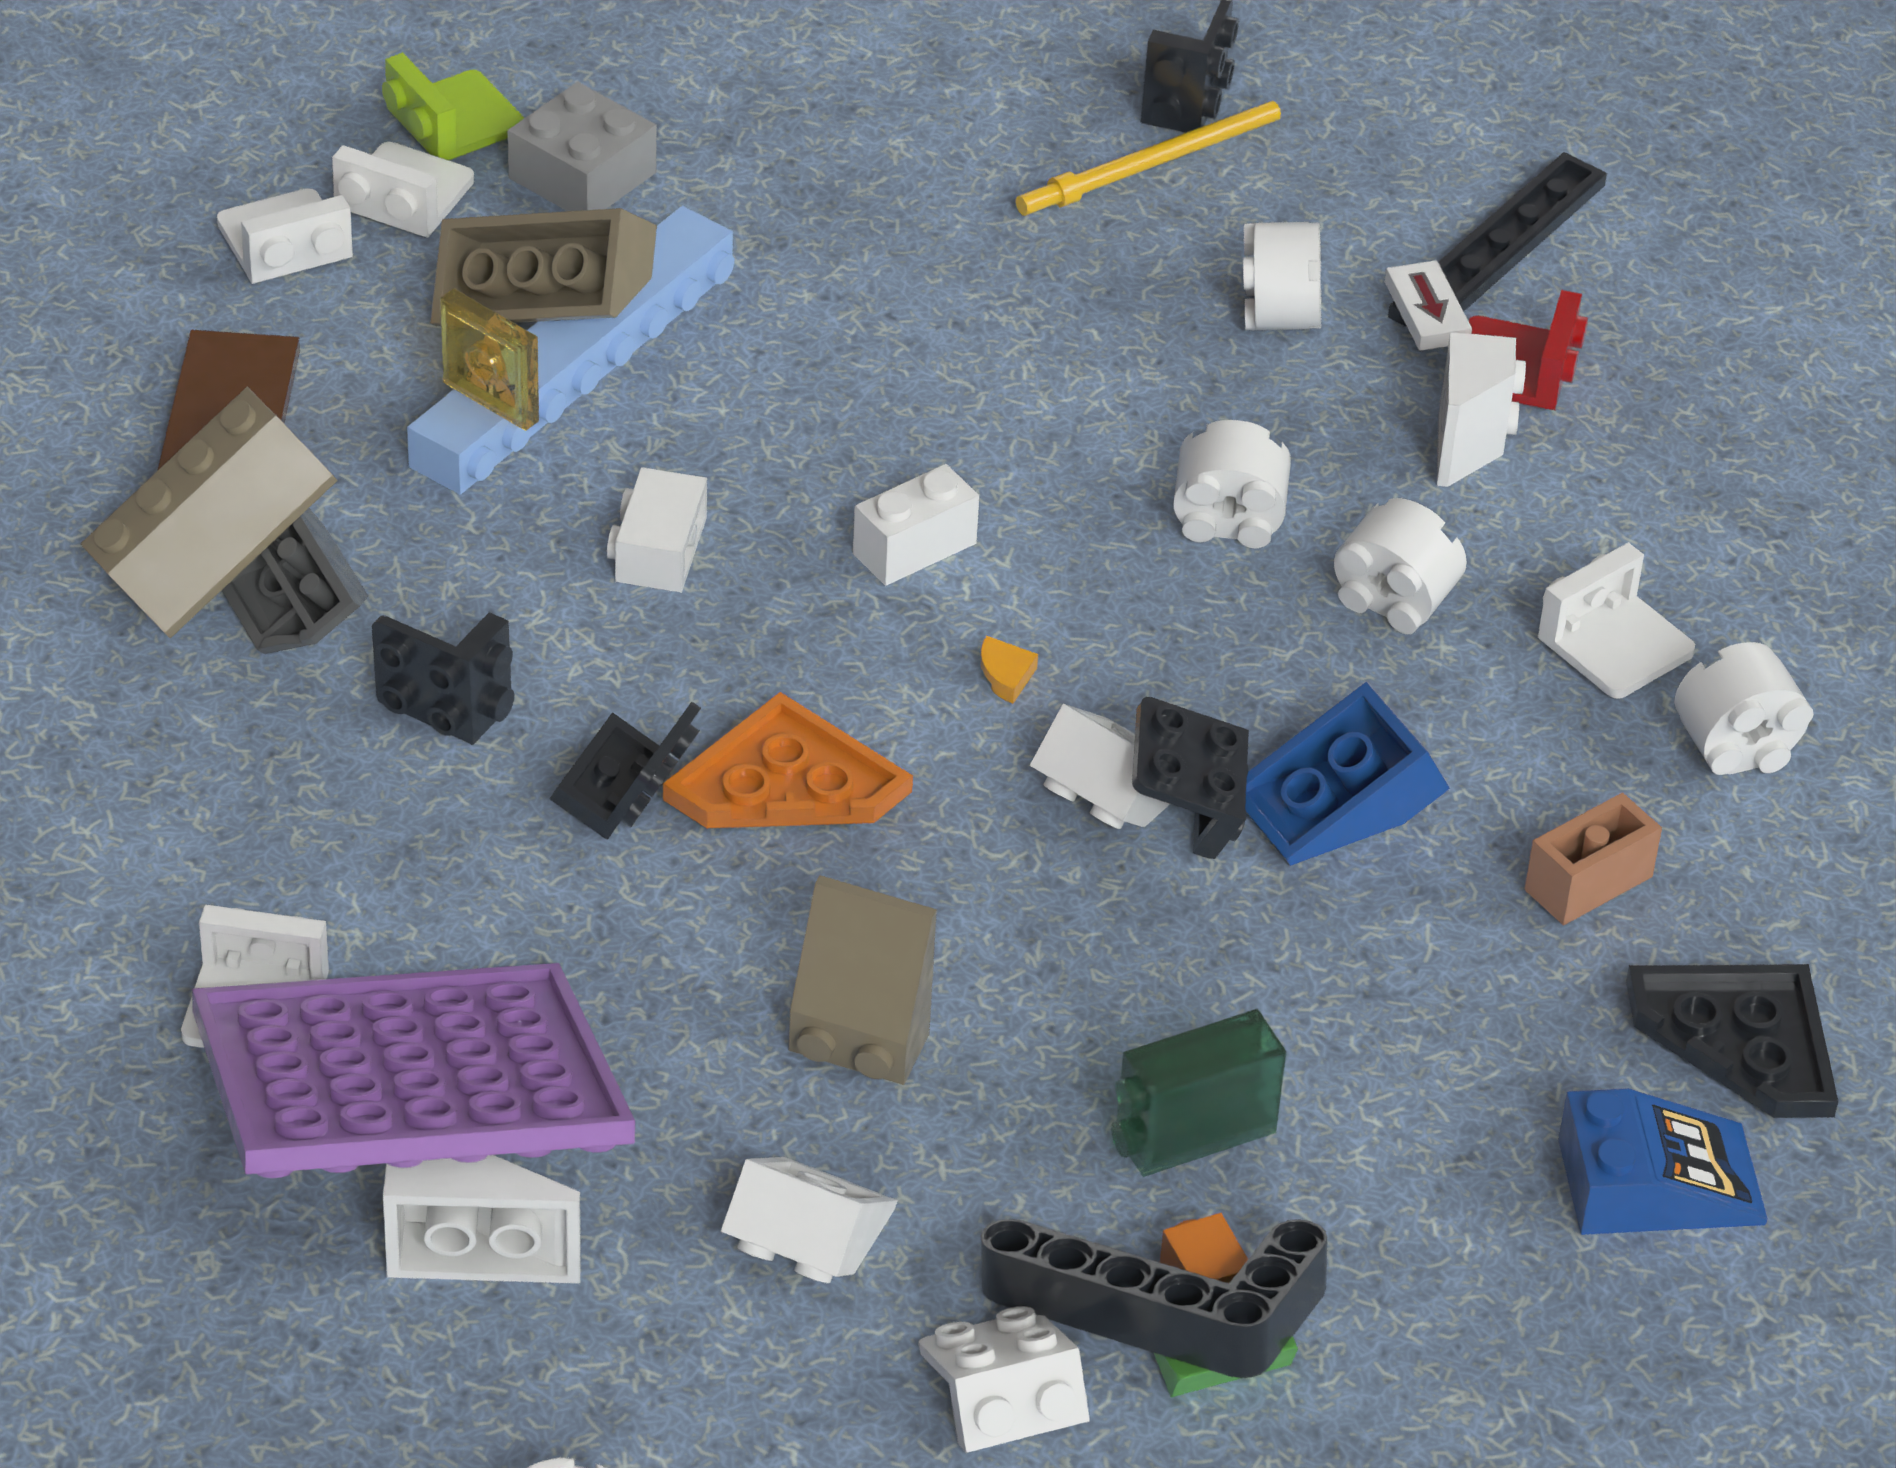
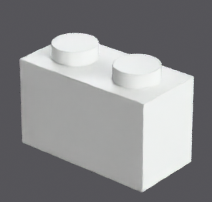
(915, 524)
(658, 529)

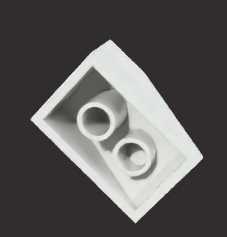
(480, 1223)

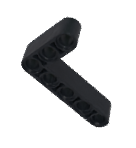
(1158, 1306)

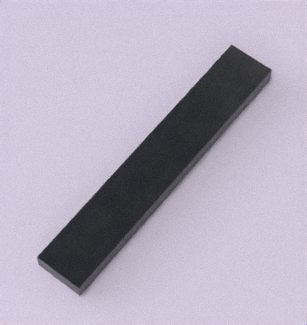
(1517, 228)

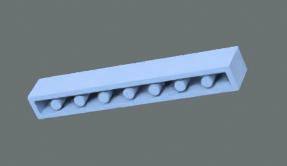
(464, 441)

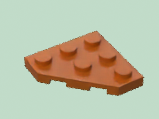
(786, 771)

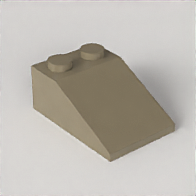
(864, 981)

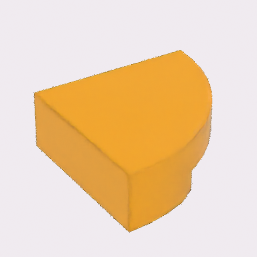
(1007, 667)

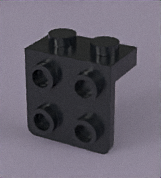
(1187, 74)
(441, 684)
(1194, 766)
(617, 767)

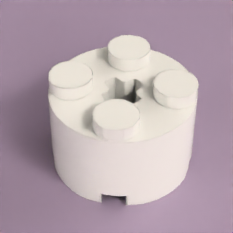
(1282, 275)
(1232, 484)
(1399, 564)
(1743, 710)

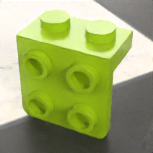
(448, 114)

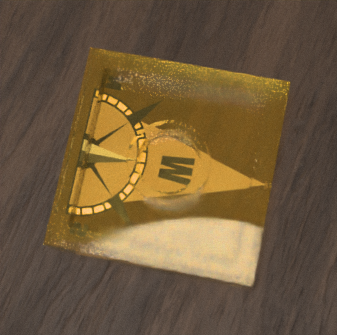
(490, 359)

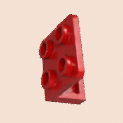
(1546, 352)

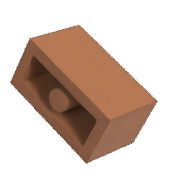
(1592, 858)

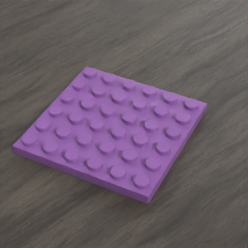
(408, 1069)

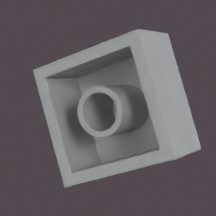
(582, 150)

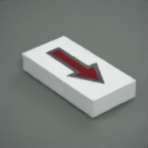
(1426, 303)

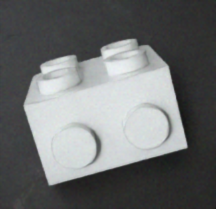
(400, 185)
(287, 233)
(1607, 629)
(255, 949)
(1008, 1377)

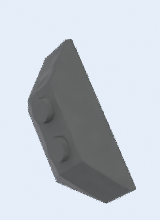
(295, 588)

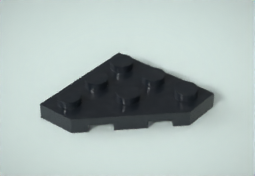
(1742, 1027)

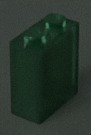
(1199, 1092)

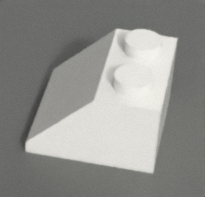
(1477, 403)
(1094, 760)
(805, 1217)

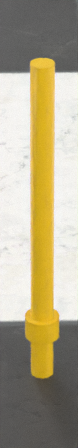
(1069, 187)

